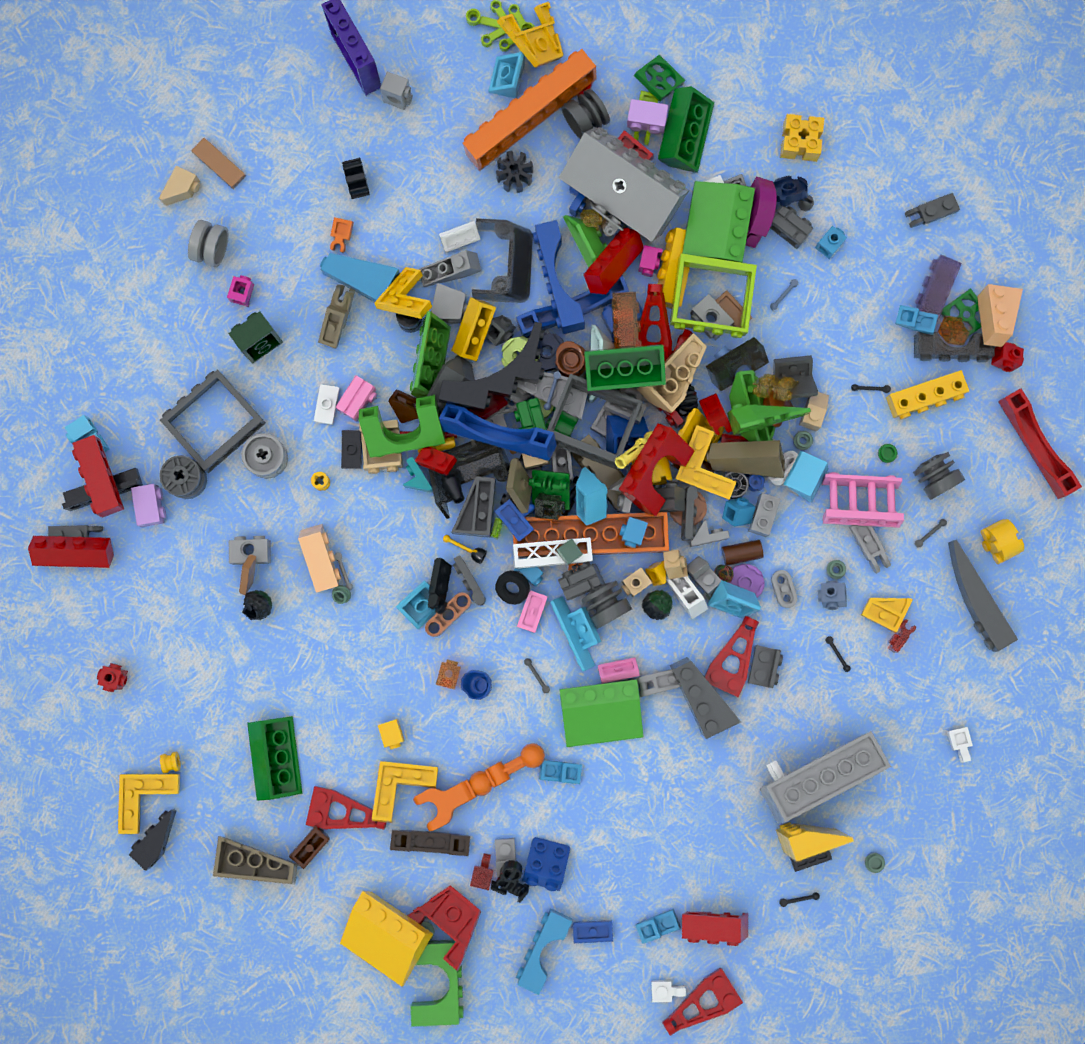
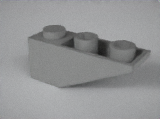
(451, 268)

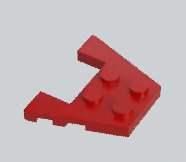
(455, 917)

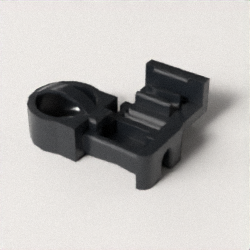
(509, 881)

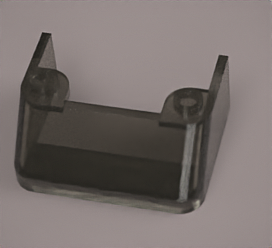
(516, 285)
(472, 460)

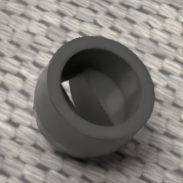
(806, 206)

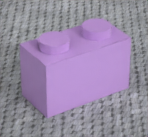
(647, 116)
(148, 505)

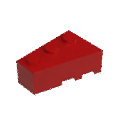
(714, 927)

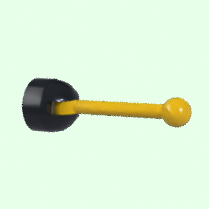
(477, 554)

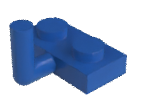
(515, 520)

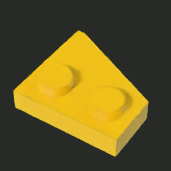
(887, 611)

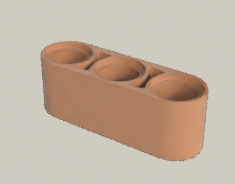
(445, 624)

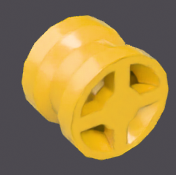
(170, 762)

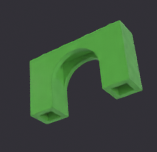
(383, 442)
(447, 1009)

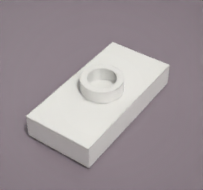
(459, 236)
(326, 404)

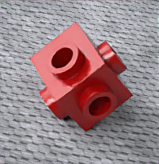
(1008, 357)
(119, 677)

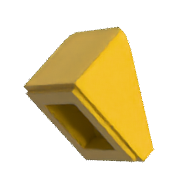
(657, 573)

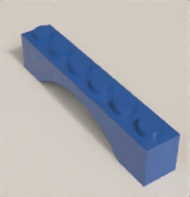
(587, 301)
(569, 311)
(532, 441)

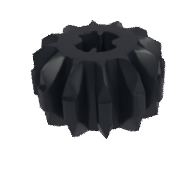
(689, 403)

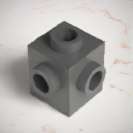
(500, 330)

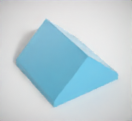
(507, 75)
(806, 475)
(734, 600)
(416, 607)

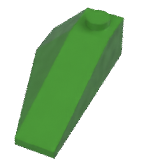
(757, 416)

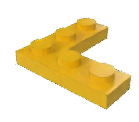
(395, 296)
(699, 477)
(398, 773)
(129, 796)

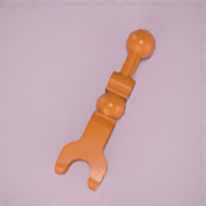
(478, 785)

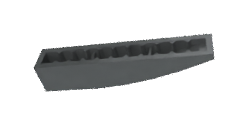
(979, 602)

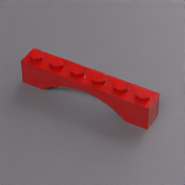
(1055, 471)

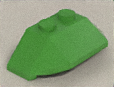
(586, 239)
(743, 394)

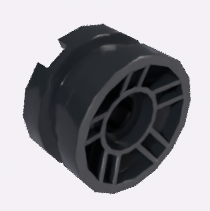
(742, 482)

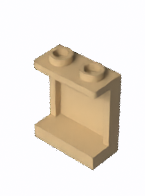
(391, 462)

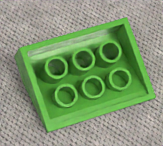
(718, 220)
(430, 354)
(601, 713)

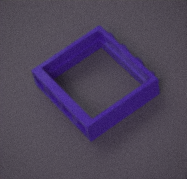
(352, 46)

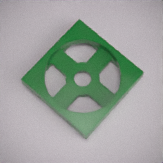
(651, 85)
(968, 295)

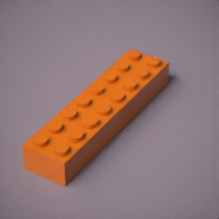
(530, 109)
(603, 534)

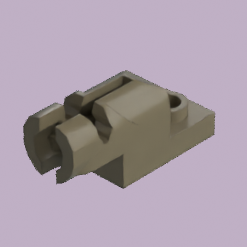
(336, 317)

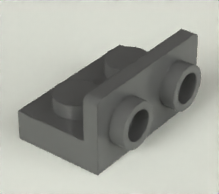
(765, 666)

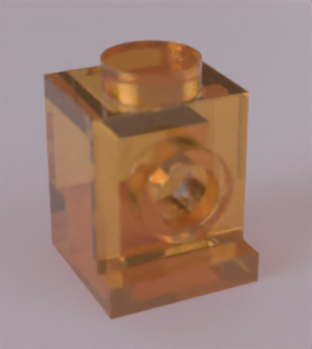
(953, 330)
(447, 682)

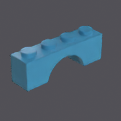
(554, 928)

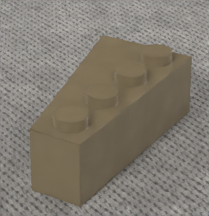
(603, 473)
(247, 863)

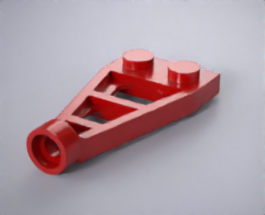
(663, 322)
(723, 679)
(320, 809)
(724, 992)

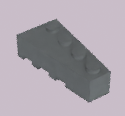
(704, 702)

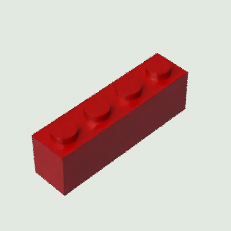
(613, 261)
(98, 476)
(71, 551)

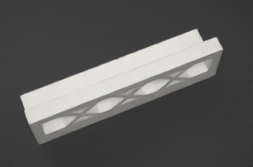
(548, 561)

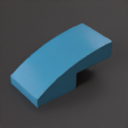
(916, 320)
(560, 772)
(657, 926)

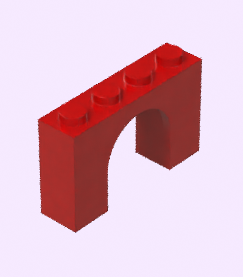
(638, 482)

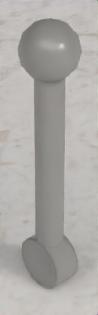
(338, 556)

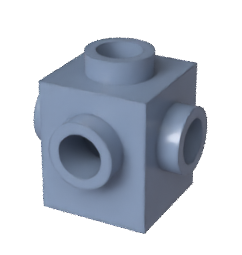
(832, 595)

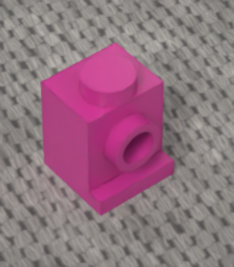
(649, 260)
(234, 292)

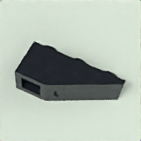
(153, 846)

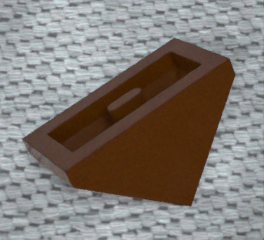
(403, 406)

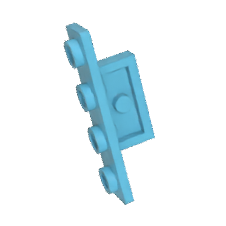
(578, 630)

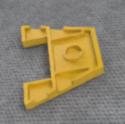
(538, 43)

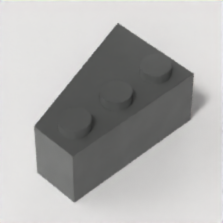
(477, 511)

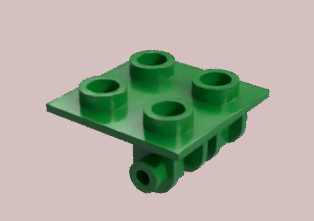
(551, 484)

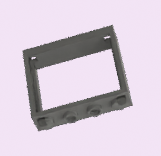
(229, 446)
(582, 448)

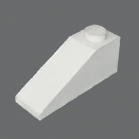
(688, 595)

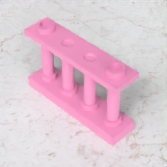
(853, 515)

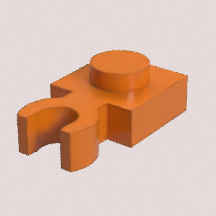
(341, 231)

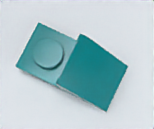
(418, 482)

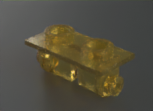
(591, 218)

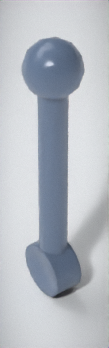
(793, 283)
(547, 406)

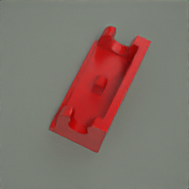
(715, 413)

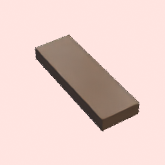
(218, 163)

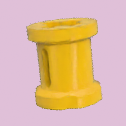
(321, 475)

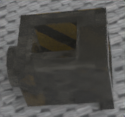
(544, 506)

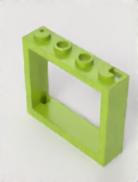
(720, 266)

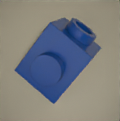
(578, 204)

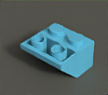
(590, 498)

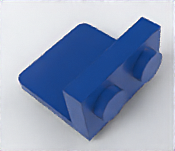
(546, 864)

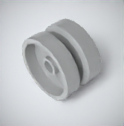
(208, 243)
(256, 448)

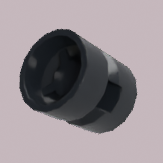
(408, 323)

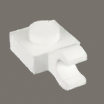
(960, 740)
(663, 991)

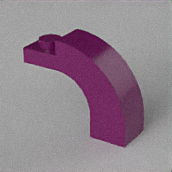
(762, 210)

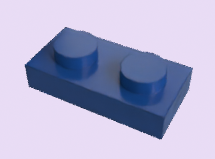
(592, 931)

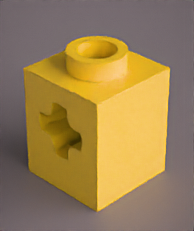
(391, 734)

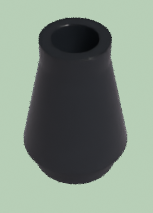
(452, 486)

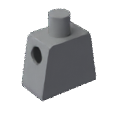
(449, 304)

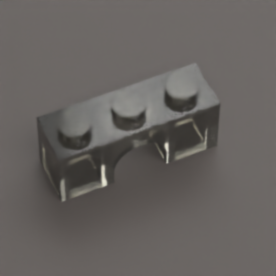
(723, 369)

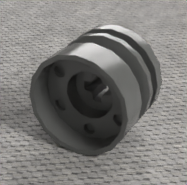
(586, 114)
(938, 475)
(193, 482)
(606, 604)

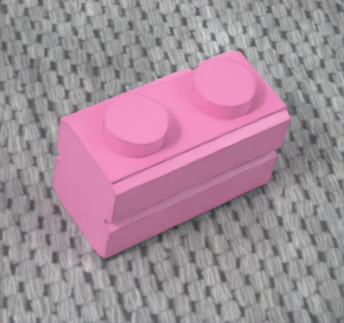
(356, 397)

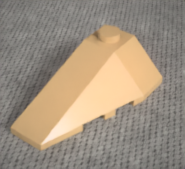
(679, 375)

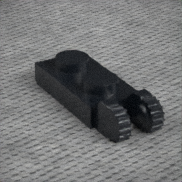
(439, 585)

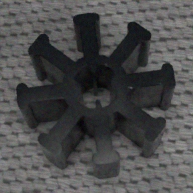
(513, 165)
(355, 178)

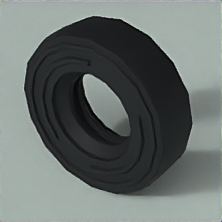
(519, 580)

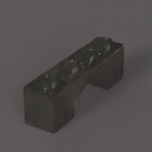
(931, 346)

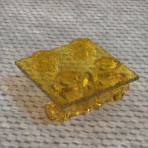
(768, 382)

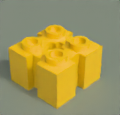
(809, 129)

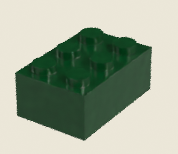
(255, 337)

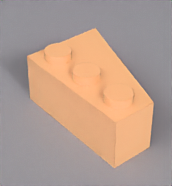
(998, 313)
(319, 558)

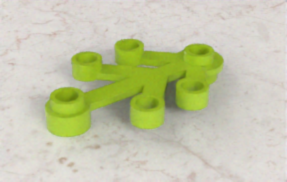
(493, 23)

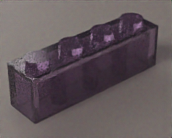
(937, 285)

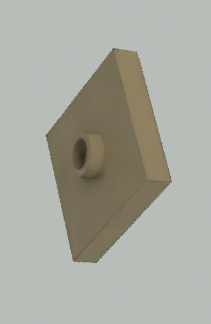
(518, 485)

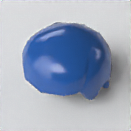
(476, 684)

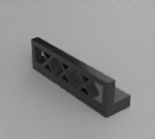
(78, 497)

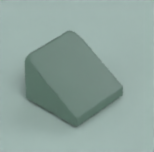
(569, 552)

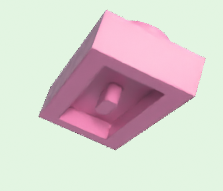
(532, 611)
(618, 670)

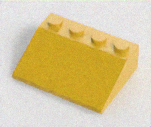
(805, 841)
(385, 937)

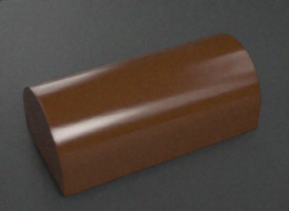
(742, 552)
(309, 847)

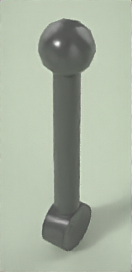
(918, 543)
(527, 662)

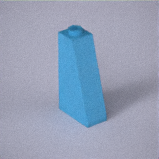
(363, 276)

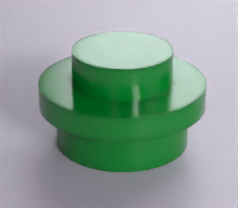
(887, 453)

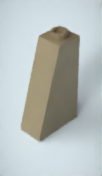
(750, 457)

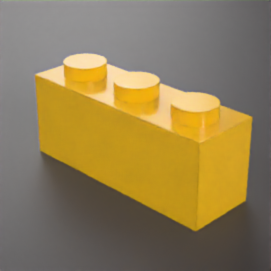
(473, 329)

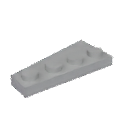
(575, 401)

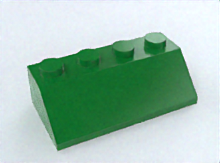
(686, 129)
(625, 367)
(274, 758)

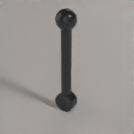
(885, 389)
(829, 640)
(783, 902)

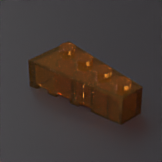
(625, 320)

